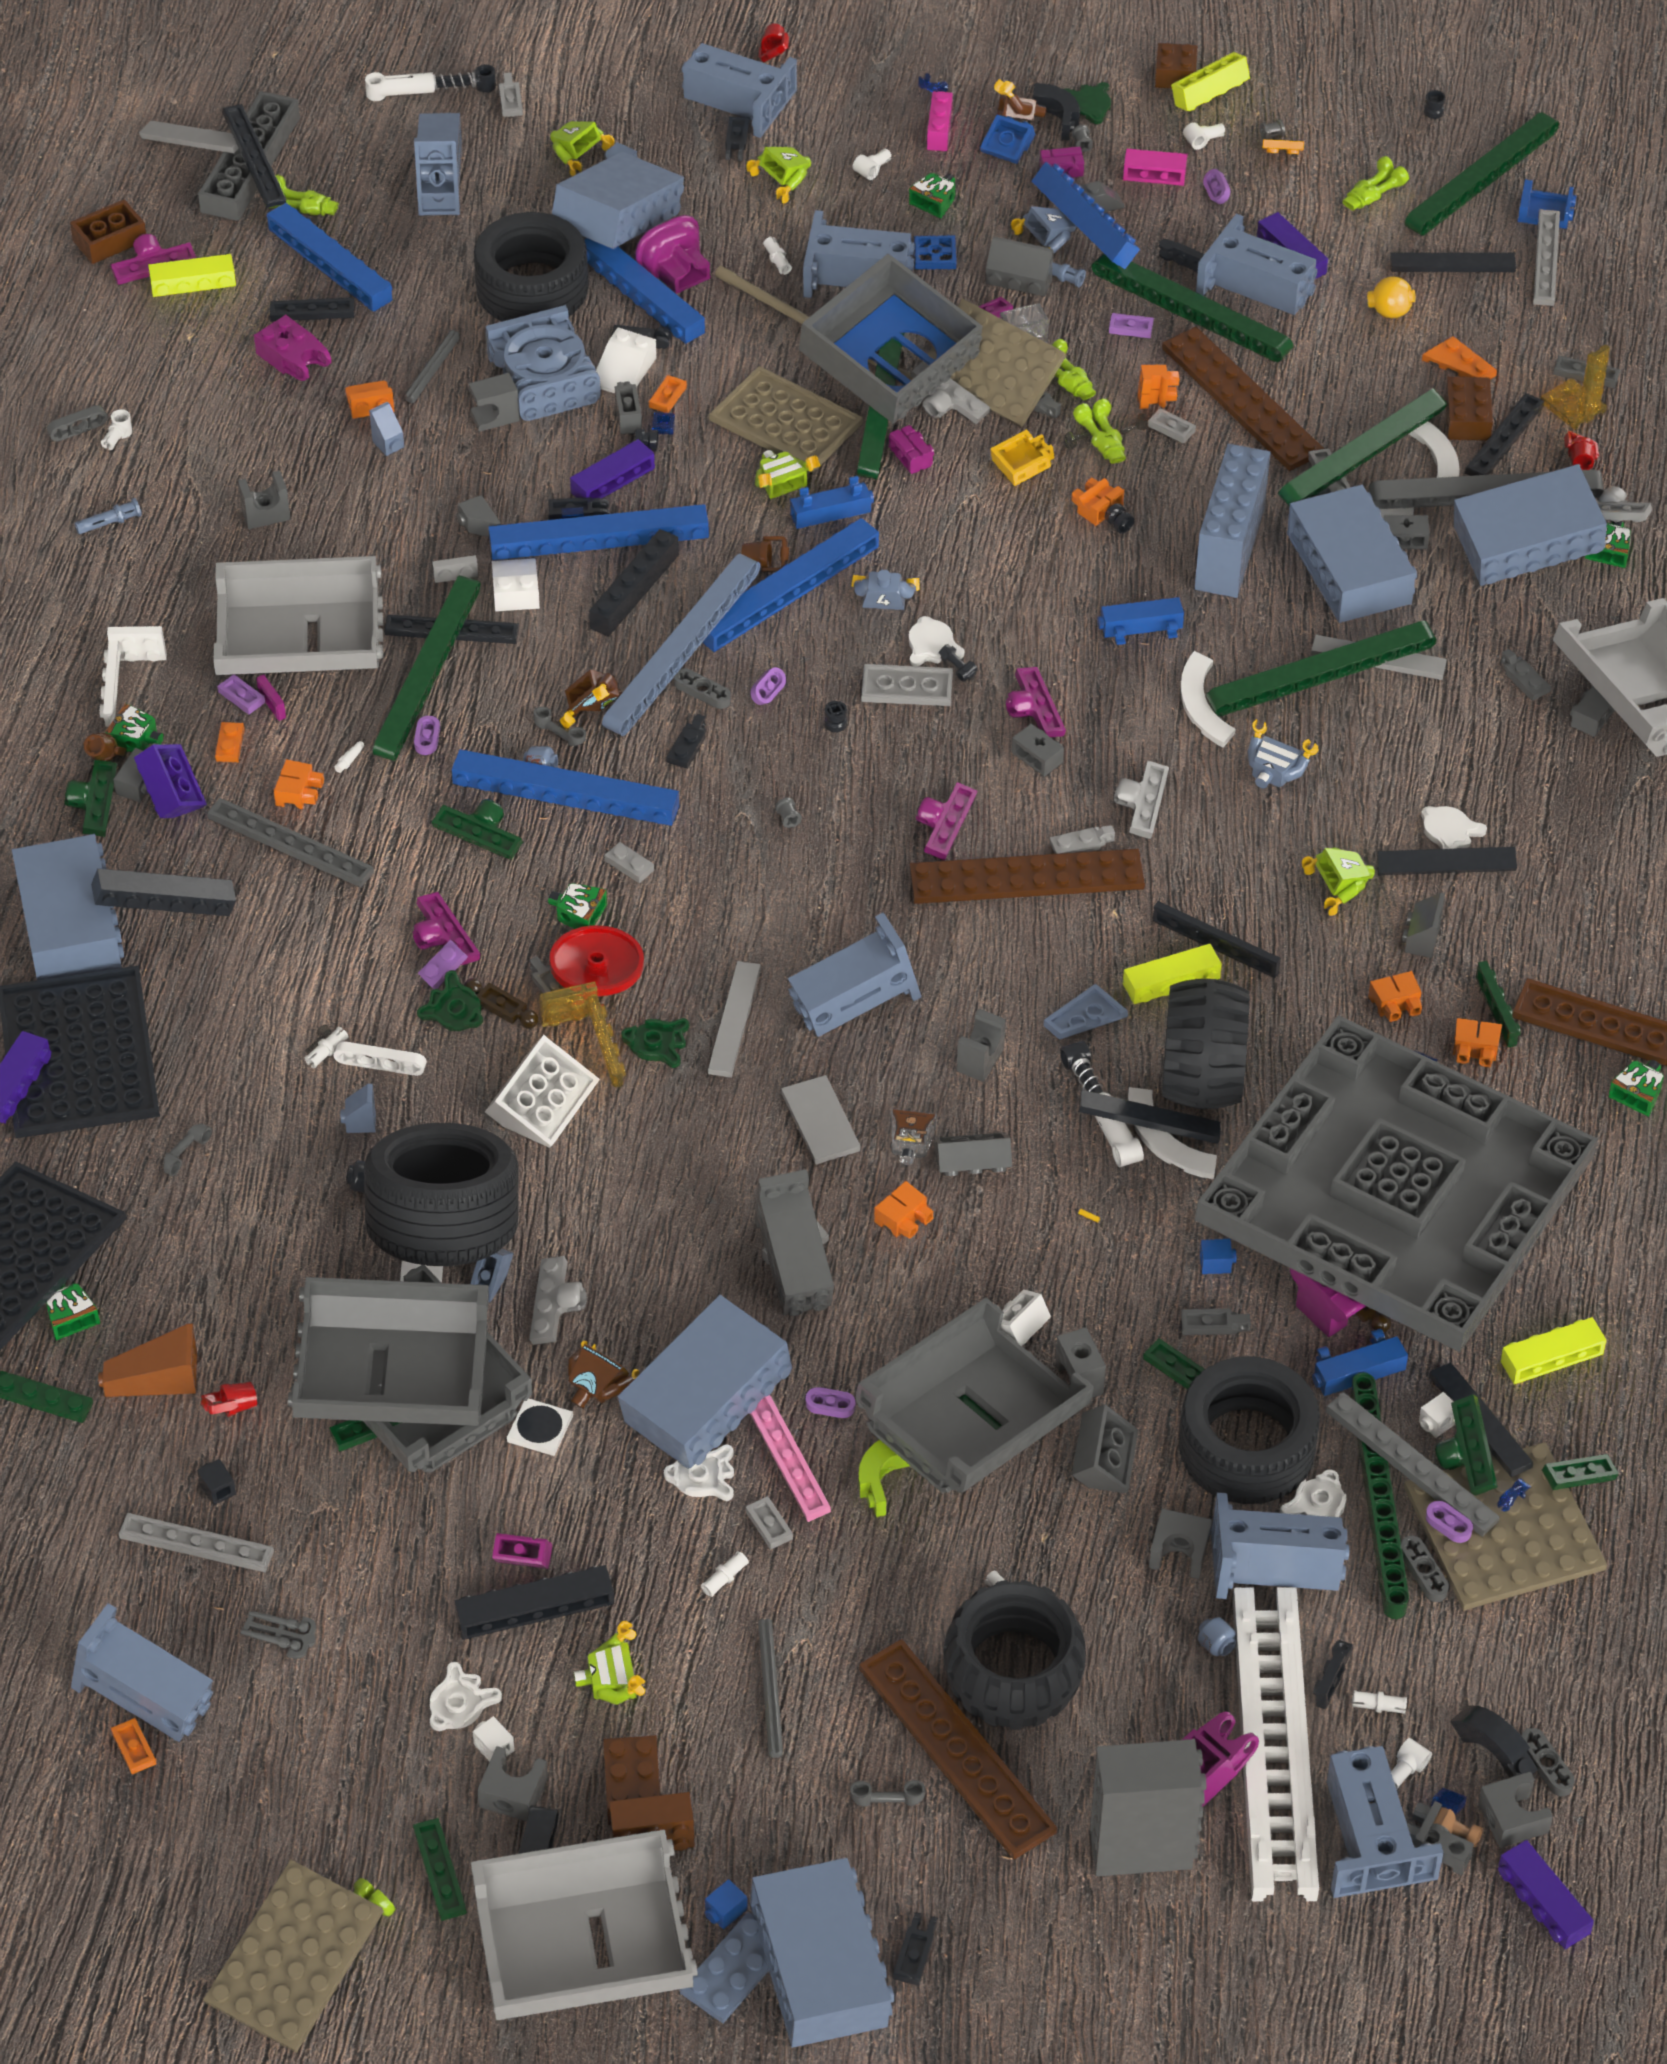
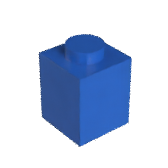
(1217, 1256)
(725, 1904)

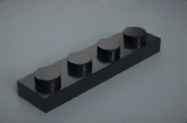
(313, 309)

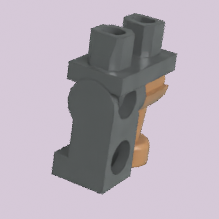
(1438, 1827)

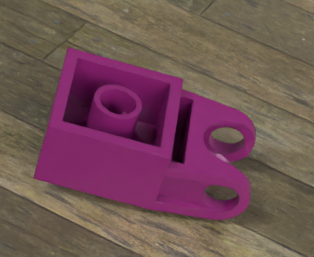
(290, 348)
(1221, 1756)

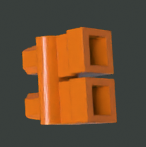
(1154, 385)
(1096, 499)
(295, 784)
(1396, 995)
(1468, 1045)
(902, 1210)

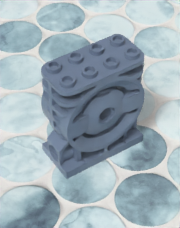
(544, 362)

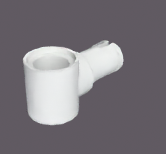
(1199, 136)
(870, 165)
(119, 428)
(1411, 1758)

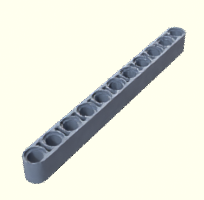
(681, 644)

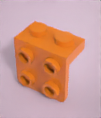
(368, 396)

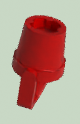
(773, 42)
(1581, 450)
(234, 1399)

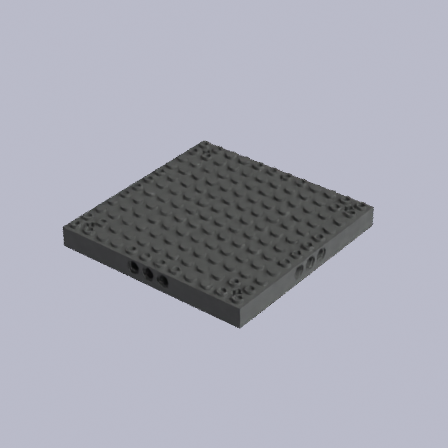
(1397, 1182)

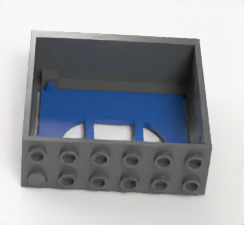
(873, 311)

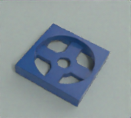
(935, 262)

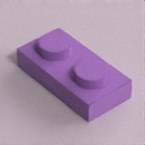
(1131, 325)
(241, 694)
(447, 959)

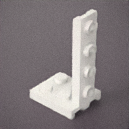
(127, 645)

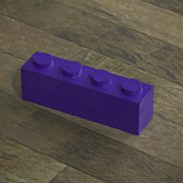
(1281, 232)
(613, 471)
(20, 1069)
(1545, 1895)

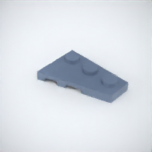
(1084, 1013)

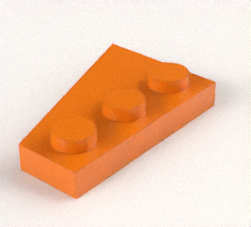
(1459, 358)

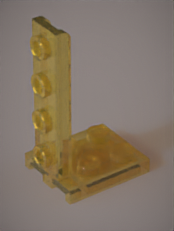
(1581, 403)
(575, 1004)

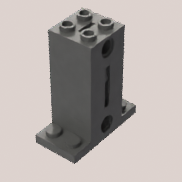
(793, 1243)

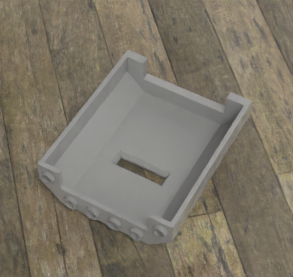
(268, 611)
(1626, 668)
(539, 1929)

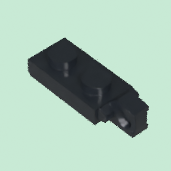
(688, 743)
(1332, 1673)

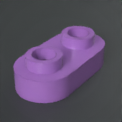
(1216, 186)
(764, 689)
(427, 735)
(831, 1402)
(1450, 1521)

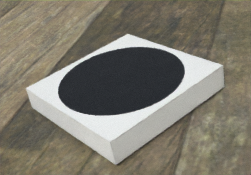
(540, 1426)

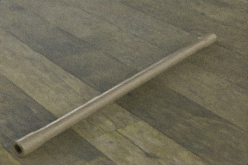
(732, 279)

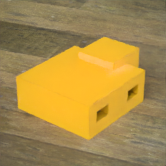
(1022, 456)

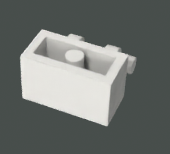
(1024, 1316)

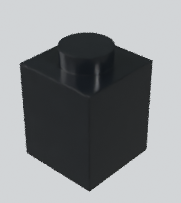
(216, 1481)

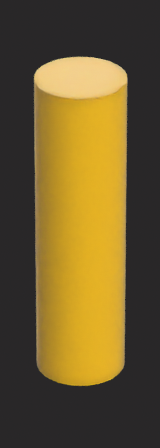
(1089, 1215)

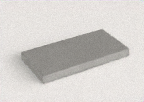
(907, 685)
(820, 1119)

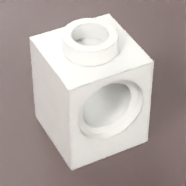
(1437, 1415)
(492, 1734)

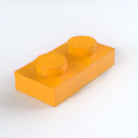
(1274, 146)

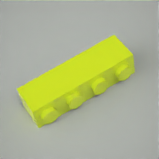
(1210, 81)
(192, 275)
(1155, 977)
(1553, 1350)

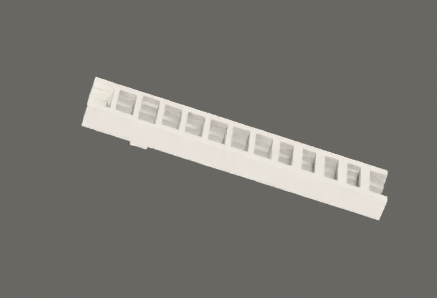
(1296, 1753)

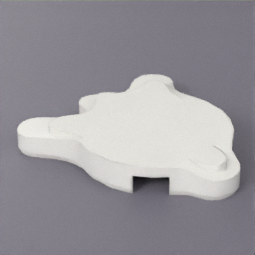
(928, 638)
(1450, 827)
(705, 1478)
(1318, 1497)
(459, 1700)

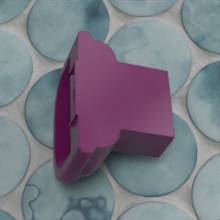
(674, 254)
(1324, 1305)

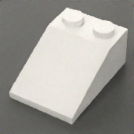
(625, 359)
(515, 584)

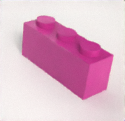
(939, 121)
(1155, 167)

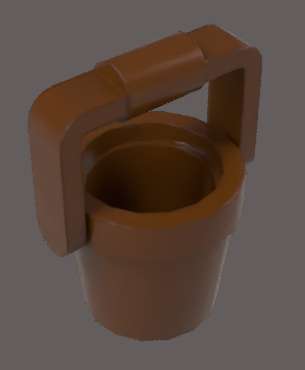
(763, 552)
(102, 747)

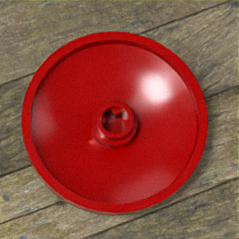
(598, 956)

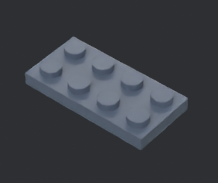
(730, 1971)

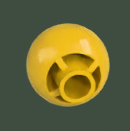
(1391, 297)

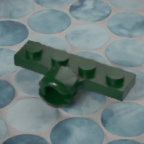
(93, 797)
(479, 828)
(1469, 1446)

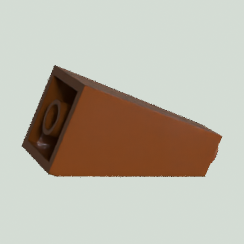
(154, 1368)

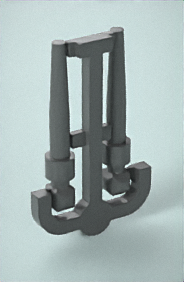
(282, 1636)

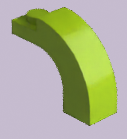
(873, 1467)

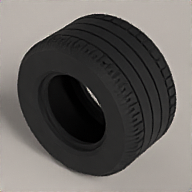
(441, 1194)

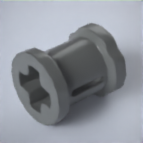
(1272, 129)
(1081, 136)
(787, 810)

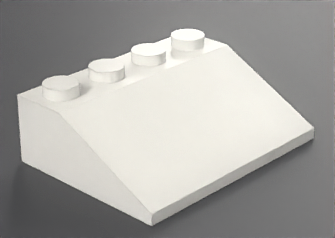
(542, 1093)

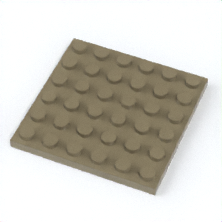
(1529, 1548)

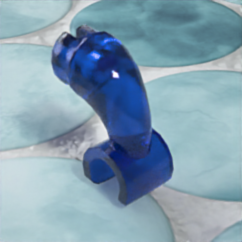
(933, 87)
(1509, 1496)

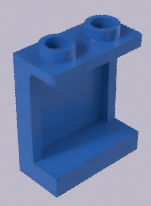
(1535, 200)

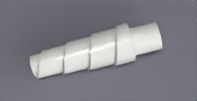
(346, 759)

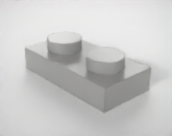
(1171, 425)
(451, 568)
(629, 862)
(769, 1522)

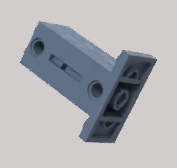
(739, 84)
(438, 163)
(843, 253)
(1257, 269)
(854, 980)
(1276, 1549)
(140, 1676)
(1374, 1827)

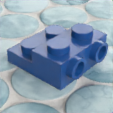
(1008, 139)

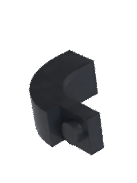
(1059, 103)
(1494, 1733)

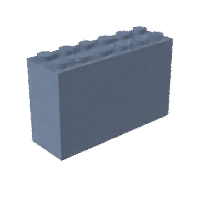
(618, 199)
(1232, 520)
(1529, 525)
(1351, 553)
(59, 908)
(705, 1382)
(821, 1952)

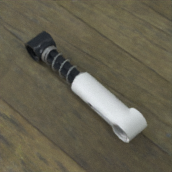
(380, 86)
(1124, 1147)

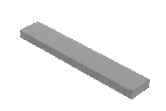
(189, 136)
(1546, 257)
(1412, 664)
(734, 1019)
(196, 1542)

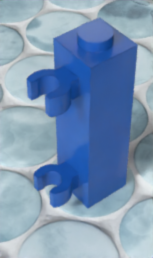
(831, 504)
(1141, 618)
(1379, 1360)

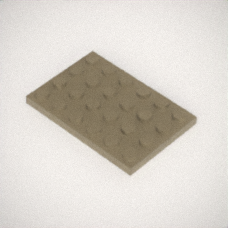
(1010, 367)
(785, 417)
(293, 1955)

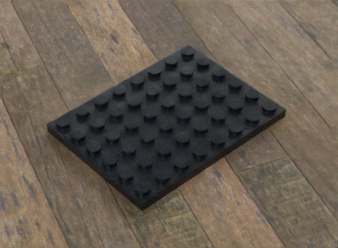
(97, 1045)
(43, 1240)

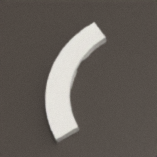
(1440, 449)
(1196, 704)
(1168, 1147)

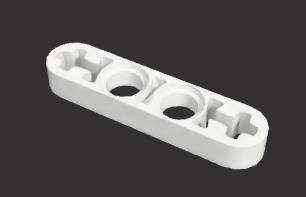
(406, 1062)

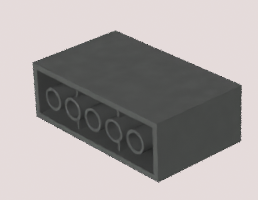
(1146, 1807)

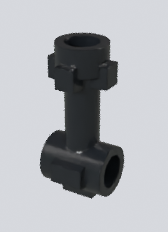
(965, 670)

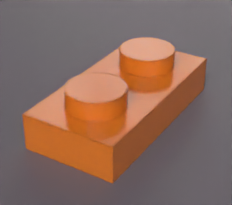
(667, 394)
(229, 742)
(133, 1746)

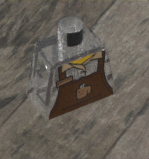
(912, 1134)

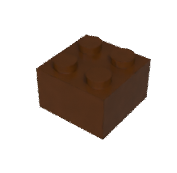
(1174, 63)

